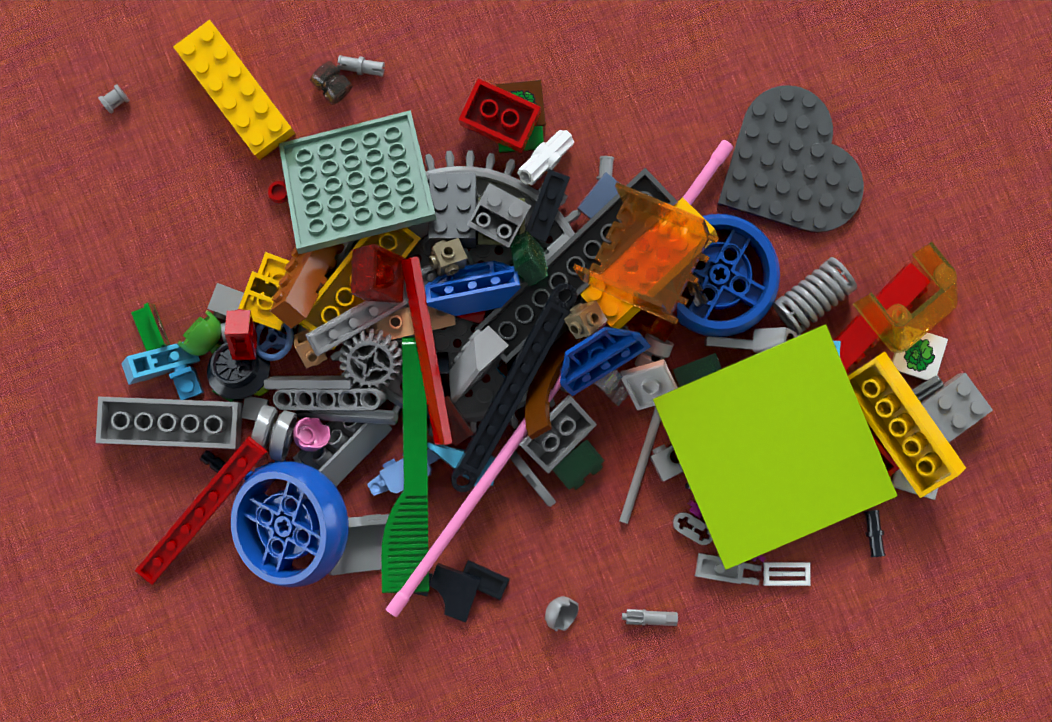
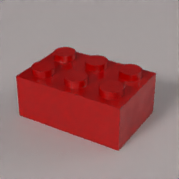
(500, 115)

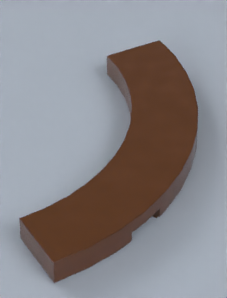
(537, 404)

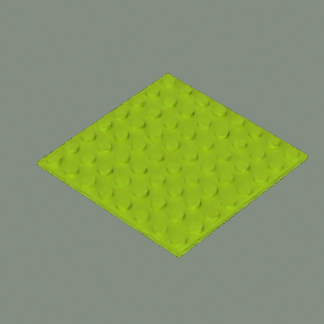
(775, 447)

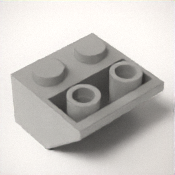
(498, 215)

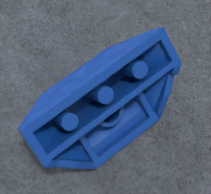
(473, 288)
(599, 356)

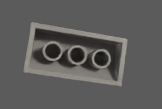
(346, 448)

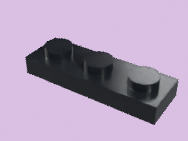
(547, 205)

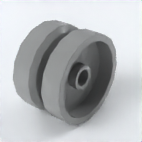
(274, 432)

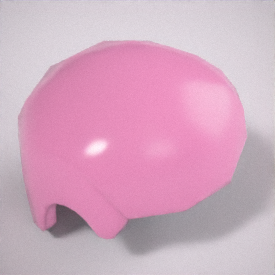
(311, 434)

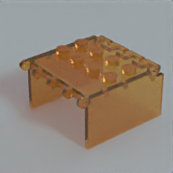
(649, 254)

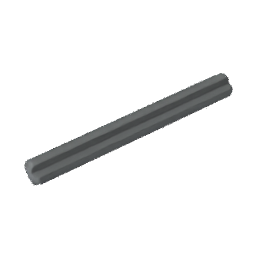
(357, 416)

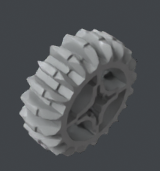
(390, 367)

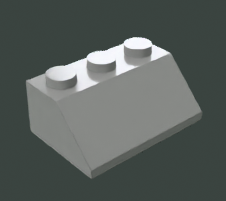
(475, 361)
(569, 427)

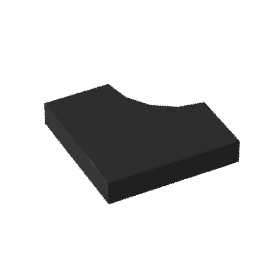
(456, 589)

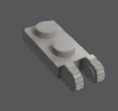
(712, 568)

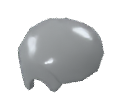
(561, 613)

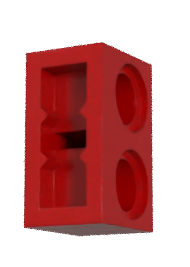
(241, 334)

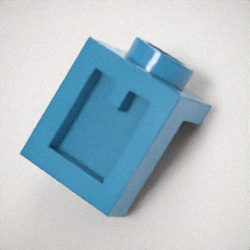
(186, 382)

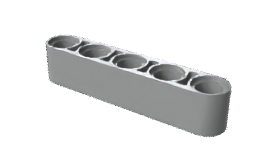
(321, 402)

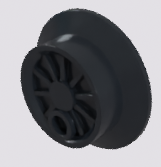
(236, 377)

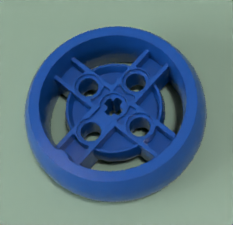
(756, 296)
(276, 530)

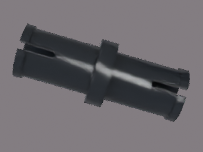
(874, 533)

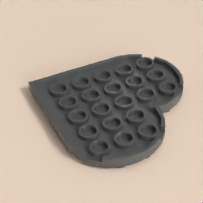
(788, 166)

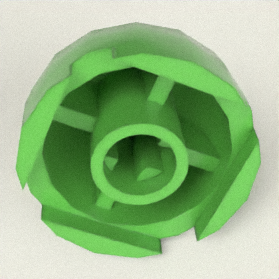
(202, 336)

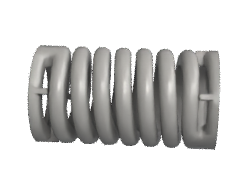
(818, 298)

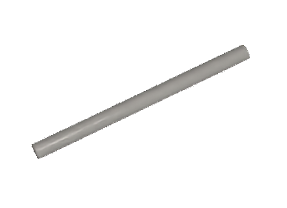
(640, 468)

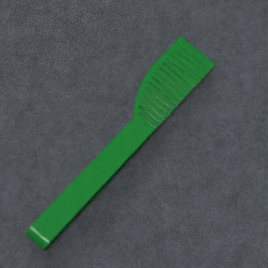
(407, 524)

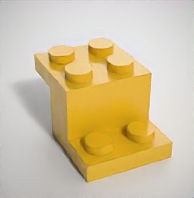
(261, 290)

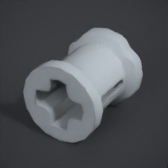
(114, 99)

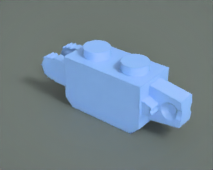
(392, 475)

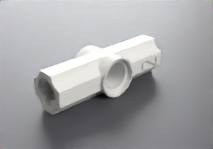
(545, 157)

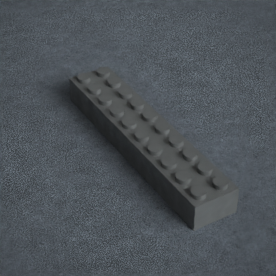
(521, 311)

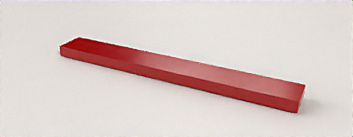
(426, 351)
(200, 510)

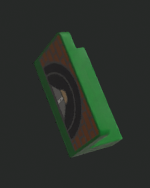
(150, 327)

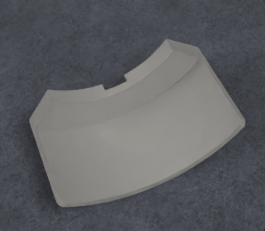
(363, 545)

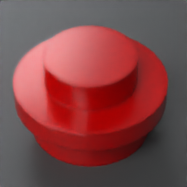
(277, 192)

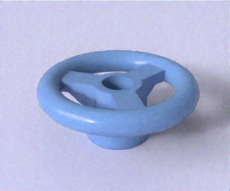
(283, 342)

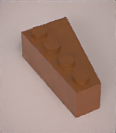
(301, 283)

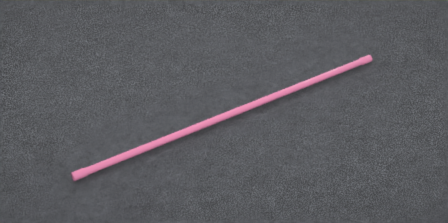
(402, 597)

